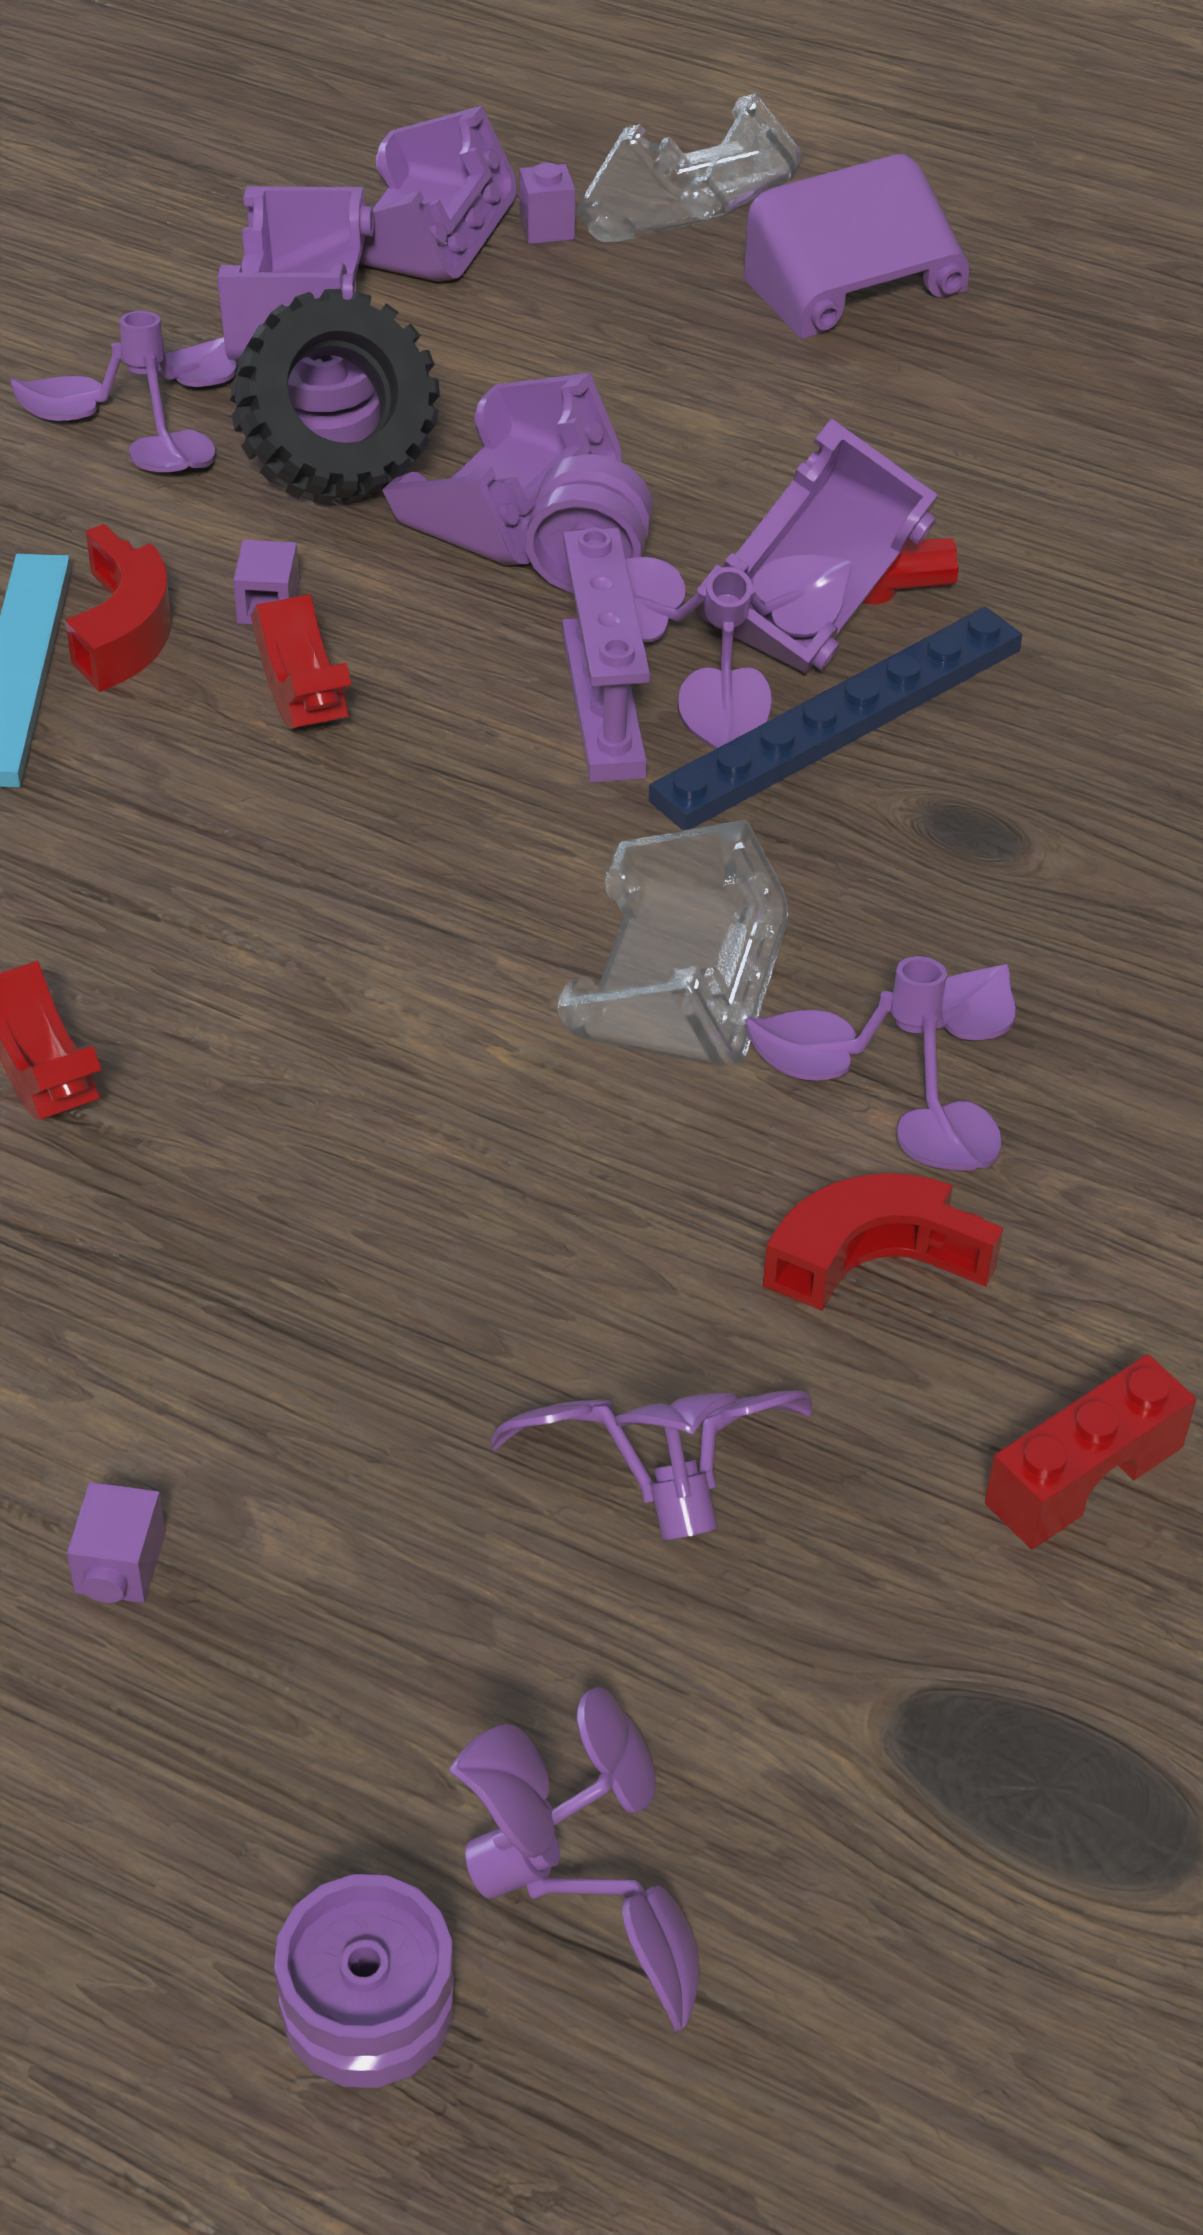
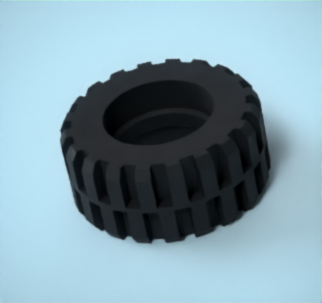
(373, 344)

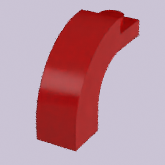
(133, 624)
(296, 663)
(37, 1050)
(873, 1220)

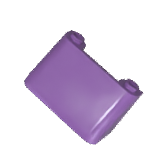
(442, 197)
(846, 234)
(293, 246)
(523, 434)
(839, 505)

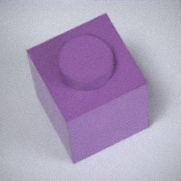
(547, 203)
(264, 574)
(116, 1543)

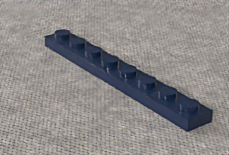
(833, 719)

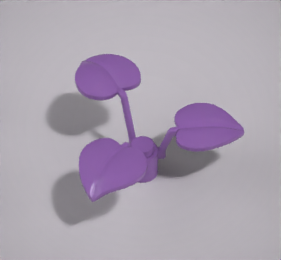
(144, 353)
(796, 590)
(923, 999)
(680, 1492)
(514, 1787)

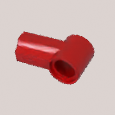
(920, 566)

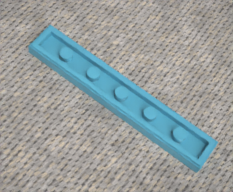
(26, 646)

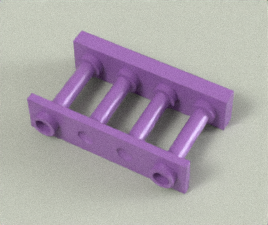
(604, 655)

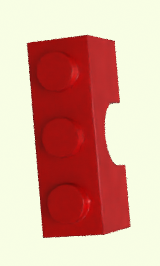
(1050, 1472)

